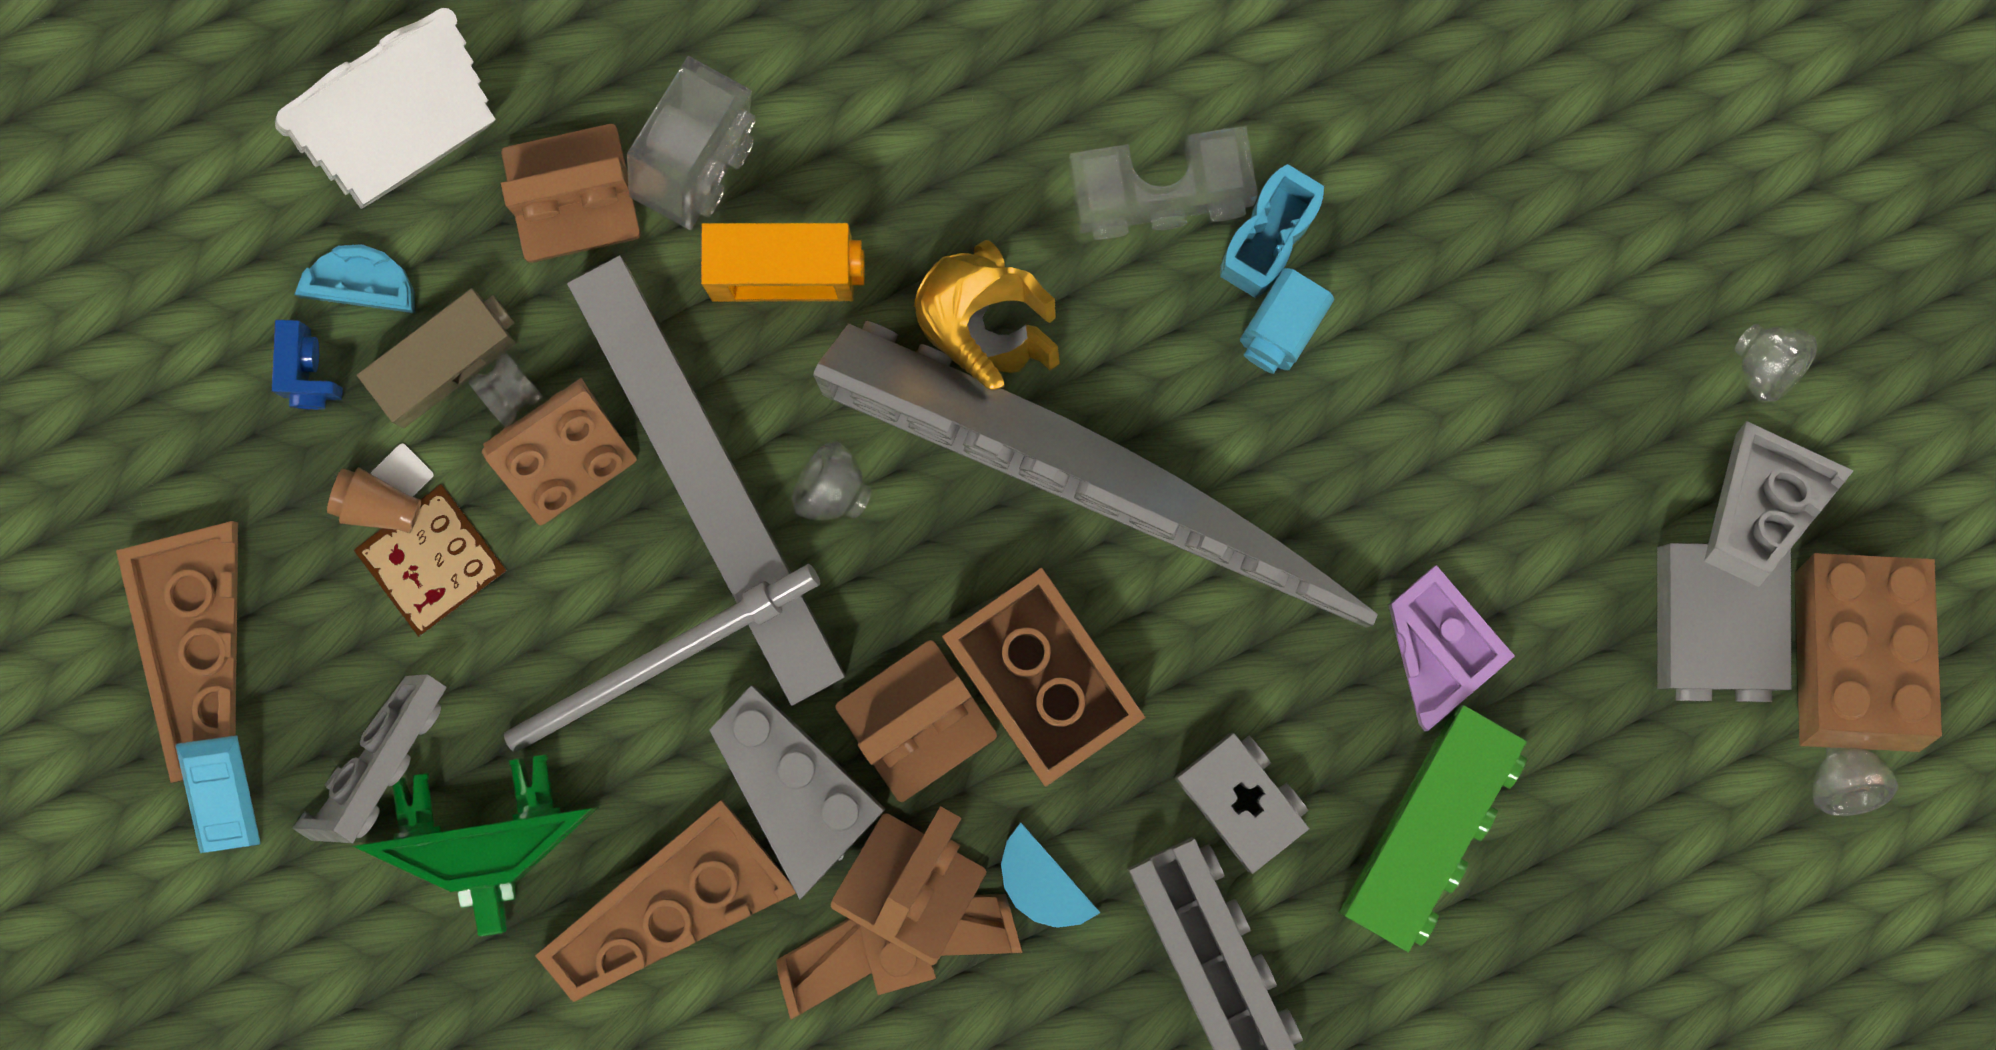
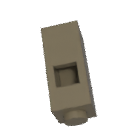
(438, 357)

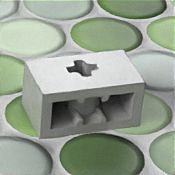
(1249, 836)

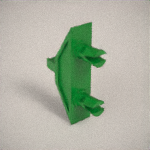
(479, 859)

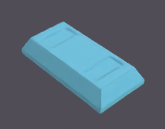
(218, 794)

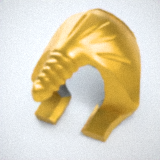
(955, 300)

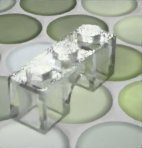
(1113, 196)

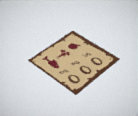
(432, 566)

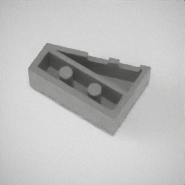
(794, 788)

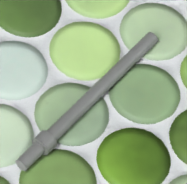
(758, 605)

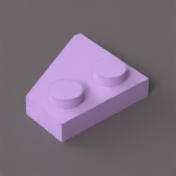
(1443, 646)

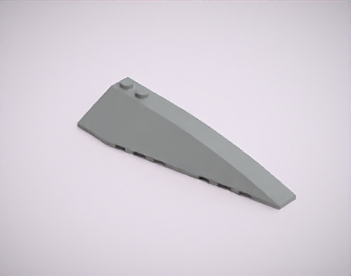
(1061, 457)

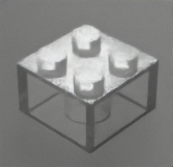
(691, 144)

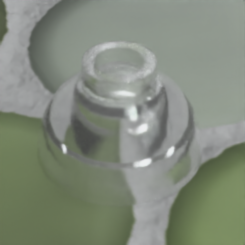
(1775, 359)
(830, 485)
(1852, 782)

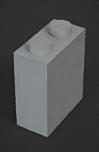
(1721, 628)

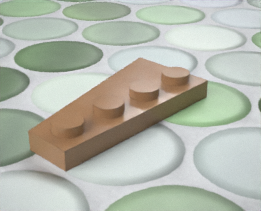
(187, 632)
(681, 895)

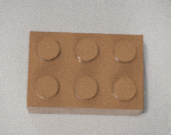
(1867, 652)
(1043, 677)

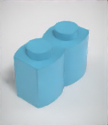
(1266, 239)
(1285, 321)

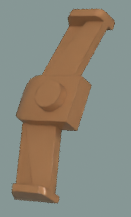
(853, 952)

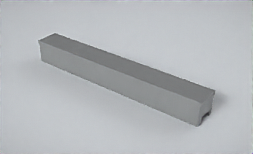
(702, 472)

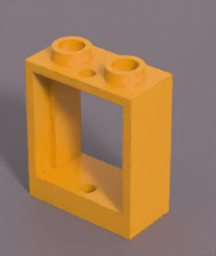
(780, 261)

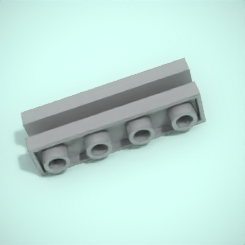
(1209, 951)

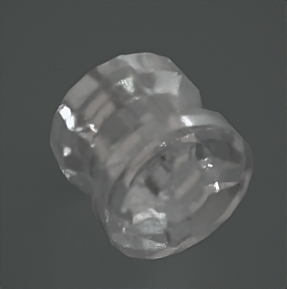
(505, 389)

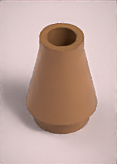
(370, 502)

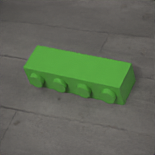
(1434, 827)

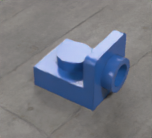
(293, 359)

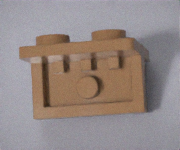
(569, 193)
(558, 452)
(916, 721)
(911, 885)

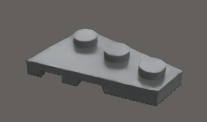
(1768, 502)
(362, 780)

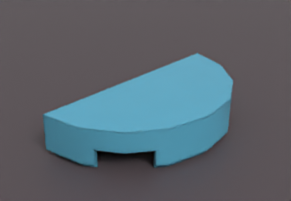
(358, 278)
(1040, 885)

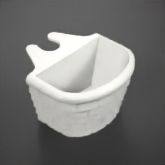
(391, 109)

